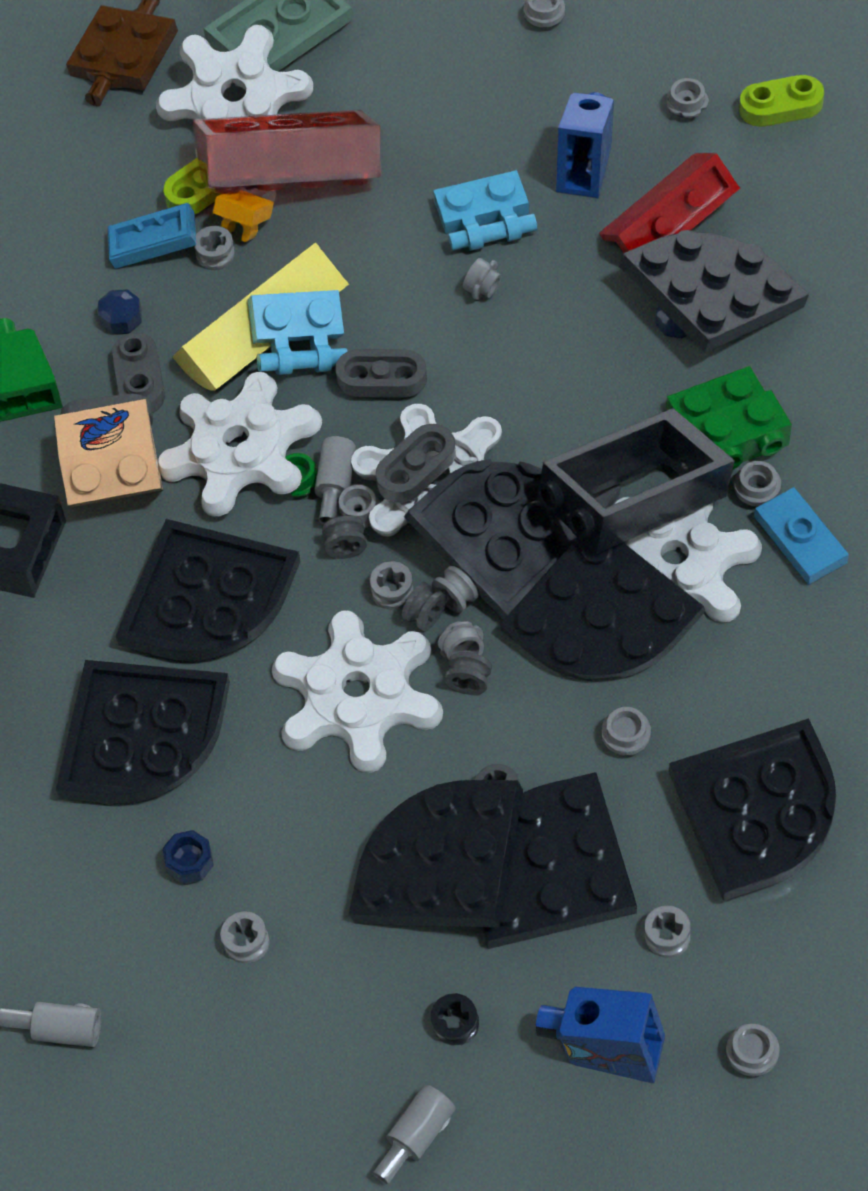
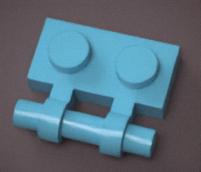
(484, 202)
(296, 318)

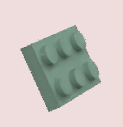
(293, 23)

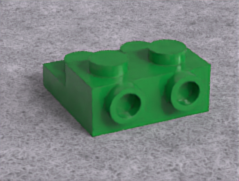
(735, 415)

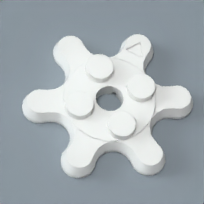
(216, 72)
(470, 447)
(252, 461)
(708, 558)
(364, 718)

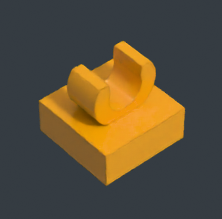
(245, 209)

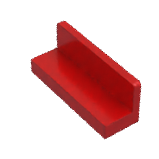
(674, 203)

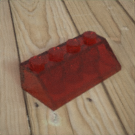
(287, 150)

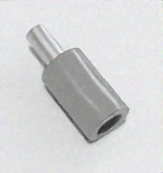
(333, 474)
(57, 1023)
(415, 1130)

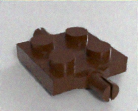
(121, 49)

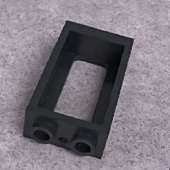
(657, 441)
(26, 563)

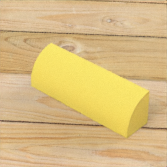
(228, 343)

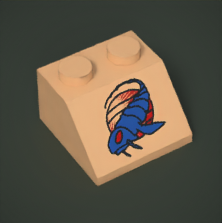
(107, 453)

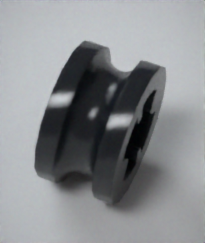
(469, 1011)

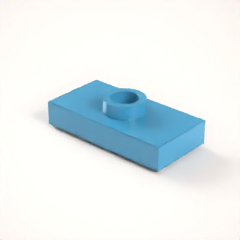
(151, 235)
(801, 535)

